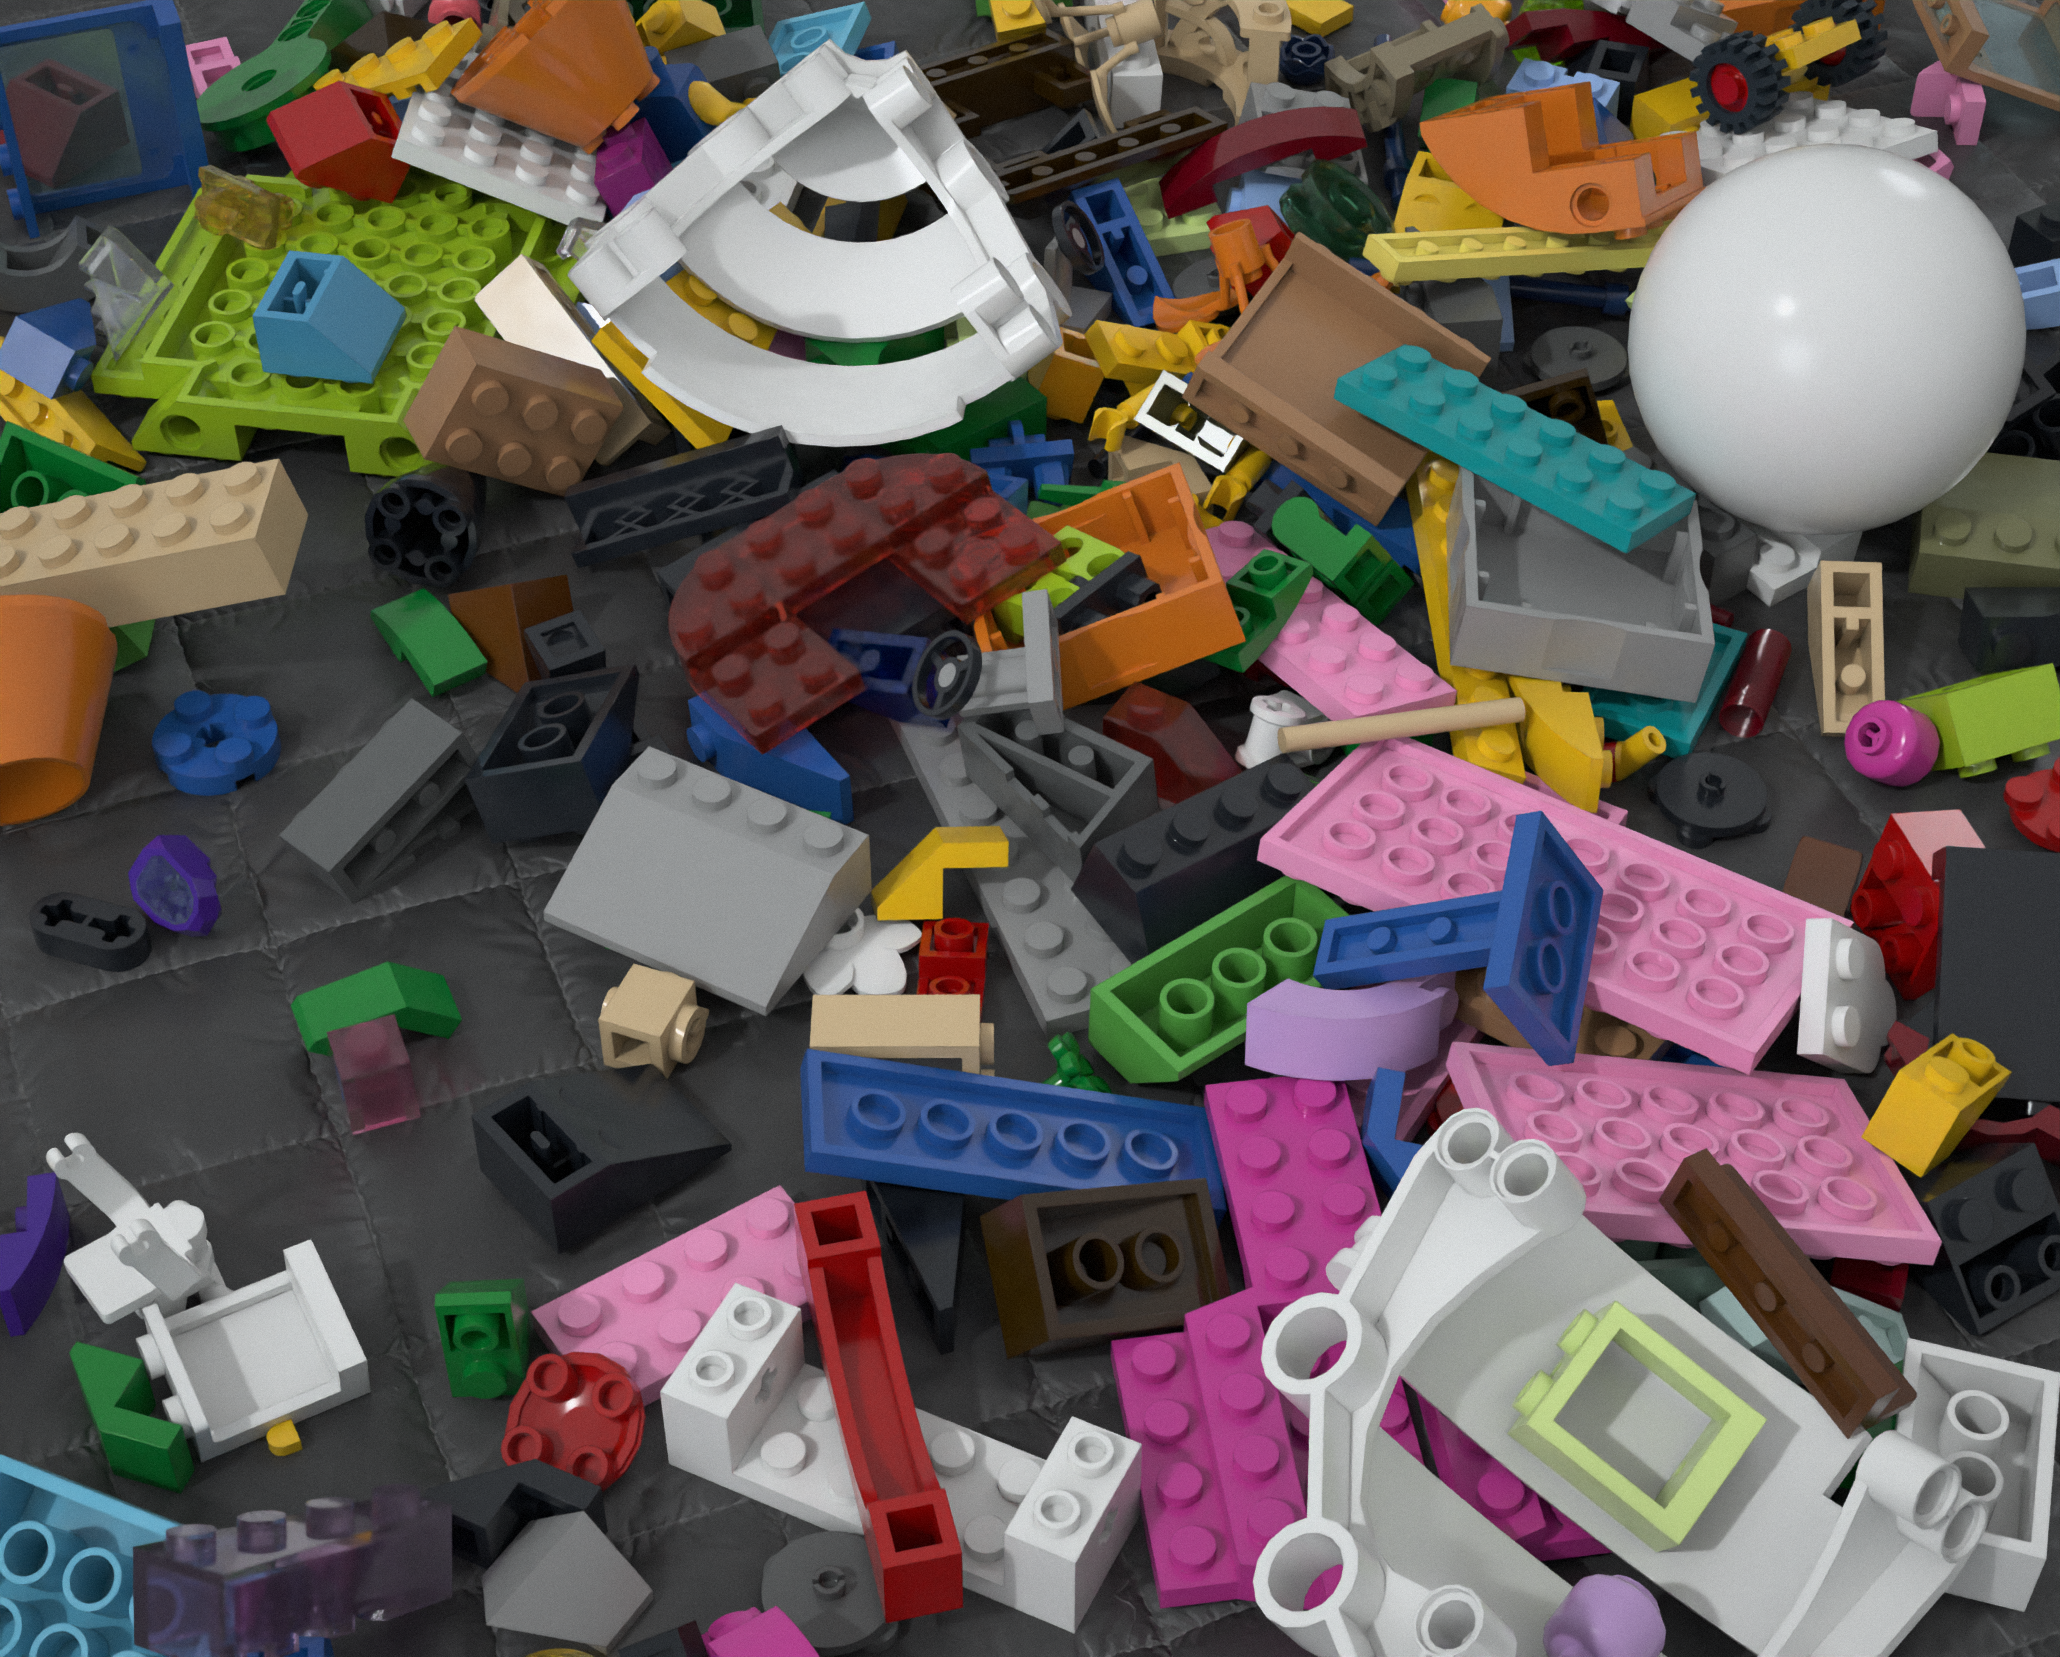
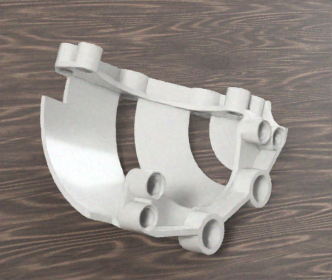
(856, 137)
(1465, 1303)

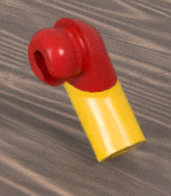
(1635, 751)

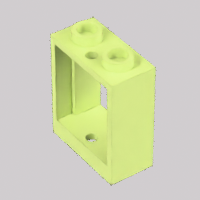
(1701, 1473)

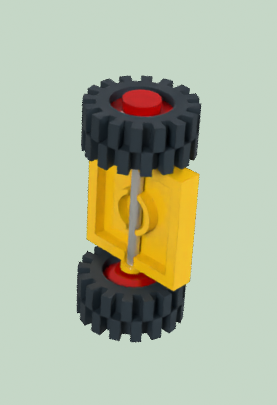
(1743, 76)

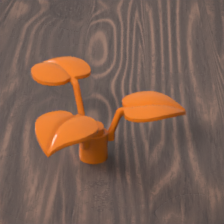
(1238, 263)

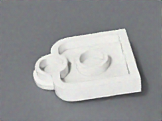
(1843, 998)

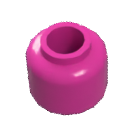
(1891, 743)

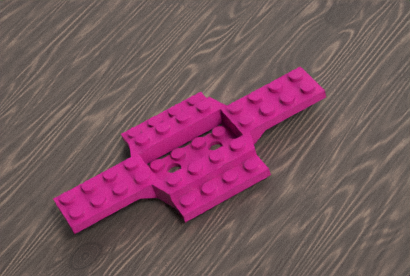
(1215, 1434)

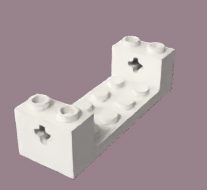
(766, 1427)

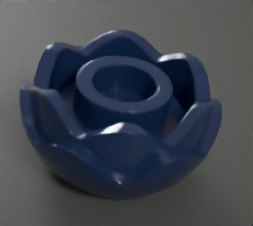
(1304, 59)

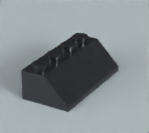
(1188, 859)

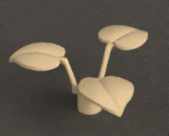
(1127, 27)

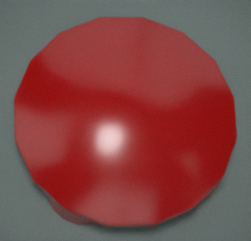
(577, 1417)

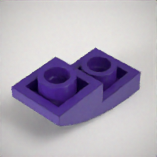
(34, 1253)

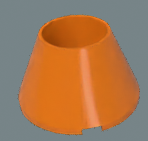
(52, 702)

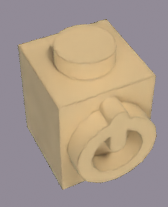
(651, 1021)

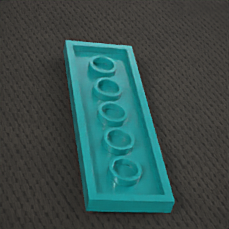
(1516, 447)

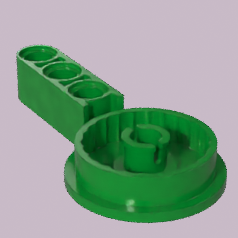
(287, 70)

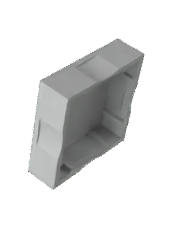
(1569, 607)

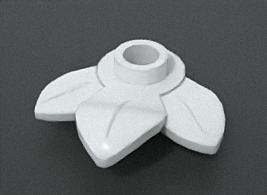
(863, 957)

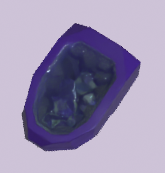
(176, 885)

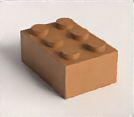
(512, 412)

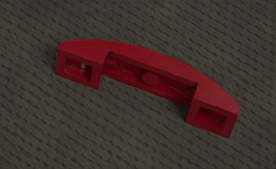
(1254, 144)

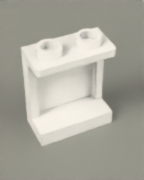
(256, 1356)

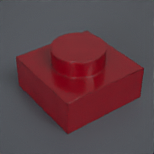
(1870, 1280)

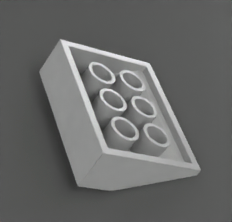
(711, 880)

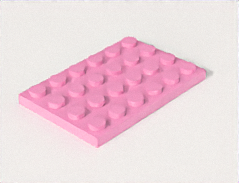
(1635, 1120)

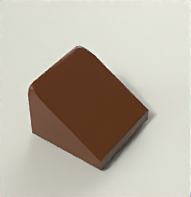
(1824, 874)

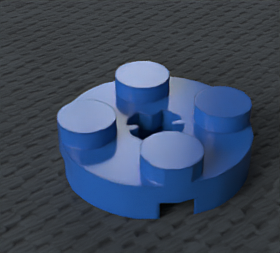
(245, 736)

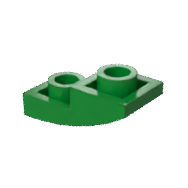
(1264, 600)
(431, 640)

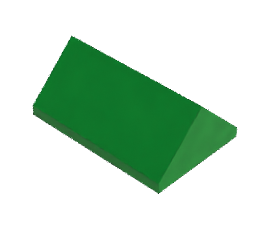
(46, 471)

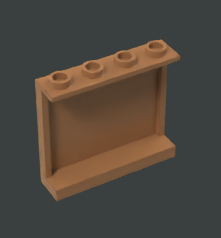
(1281, 368)

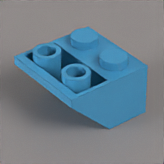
(325, 320)

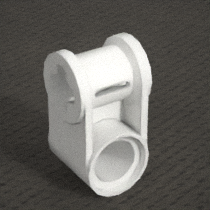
(1275, 712)

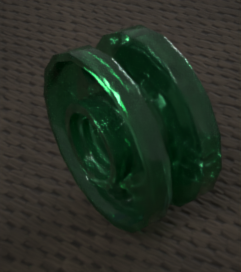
(1334, 209)

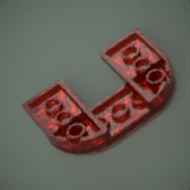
(740, 602)

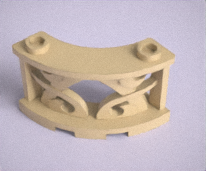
(1195, 56)

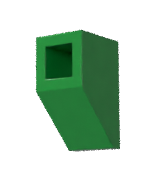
(484, 1336)

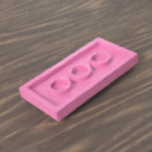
(662, 1300)

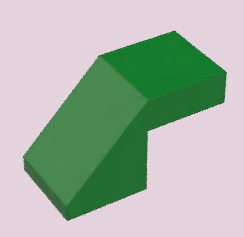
(413, 995)
(120, 1408)

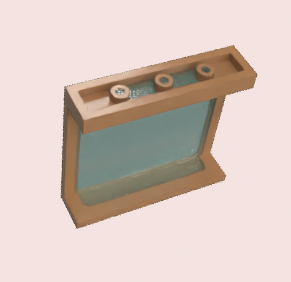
(1998, 44)

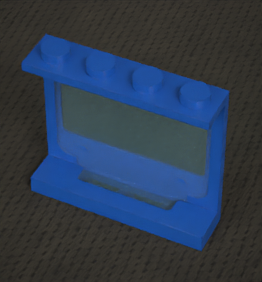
(97, 108)

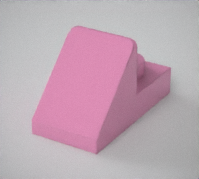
(1950, 97)

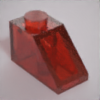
(1174, 736)

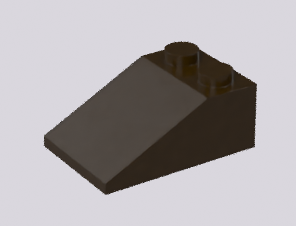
(1102, 1264)

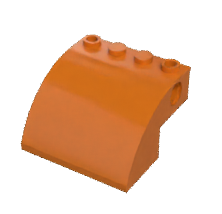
(1543, 166)

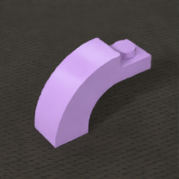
(1348, 1032)

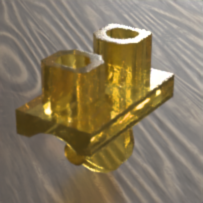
(241, 208)

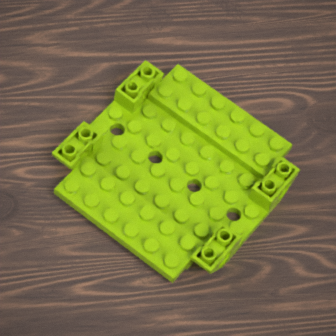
(201, 342)

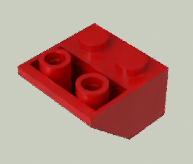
(342, 141)
(1901, 901)

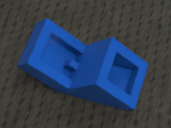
(1384, 1154)

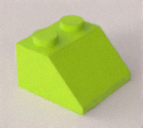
(1993, 717)

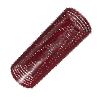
(1745, 684)

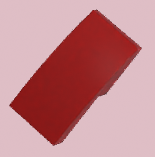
(953, 958)

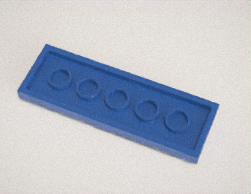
(992, 1132)

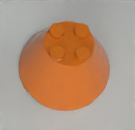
(563, 71)

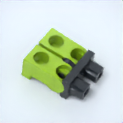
(1085, 588)

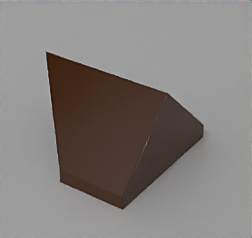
(498, 618)

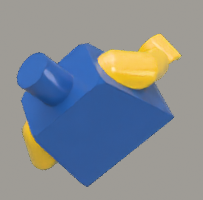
(682, 106)

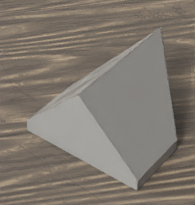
(565, 1584)

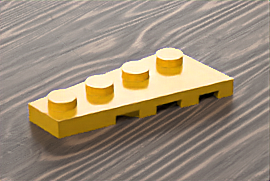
(410, 62)

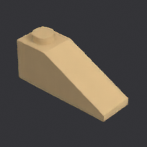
(1845, 640)

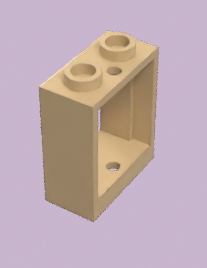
(904, 1028)

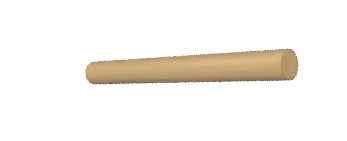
(1400, 725)

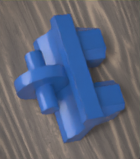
(1027, 458)

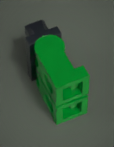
(1348, 565)

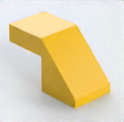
(916, 883)

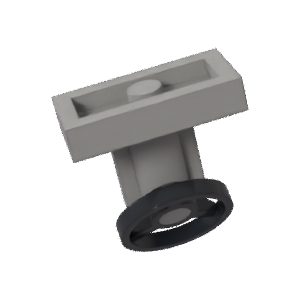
(1070, 250)
(1001, 678)

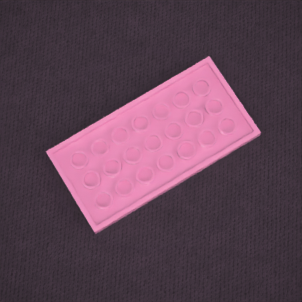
(1676, 937)

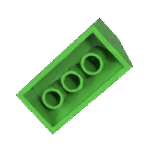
(1193, 993)

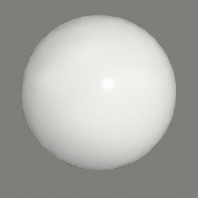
(1827, 339)

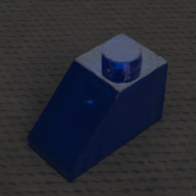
(888, 672)

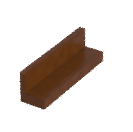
(1785, 1295)

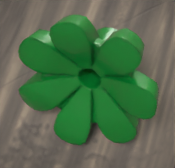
(1072, 1067)

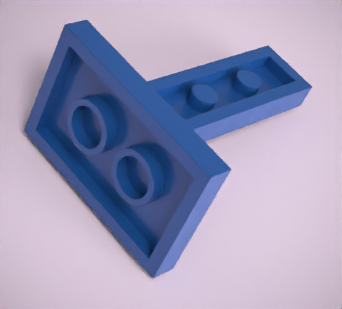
(1529, 936)

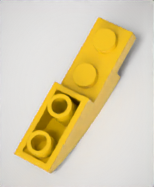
(1142, 353)
(1562, 740)

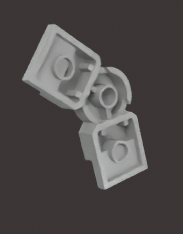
(1678, 24)

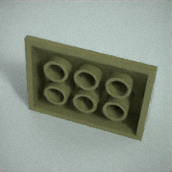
(1990, 529)

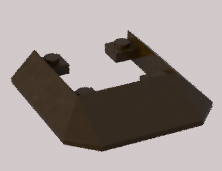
(1040, 72)

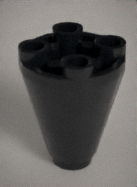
(427, 524)

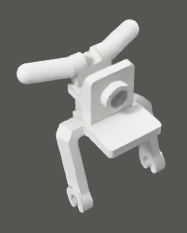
(149, 1254)

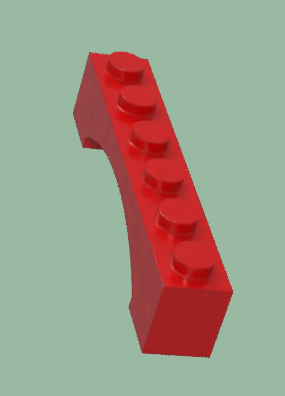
(890, 1470)

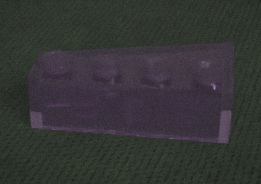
(291, 1574)

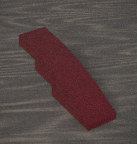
(1566, 32)

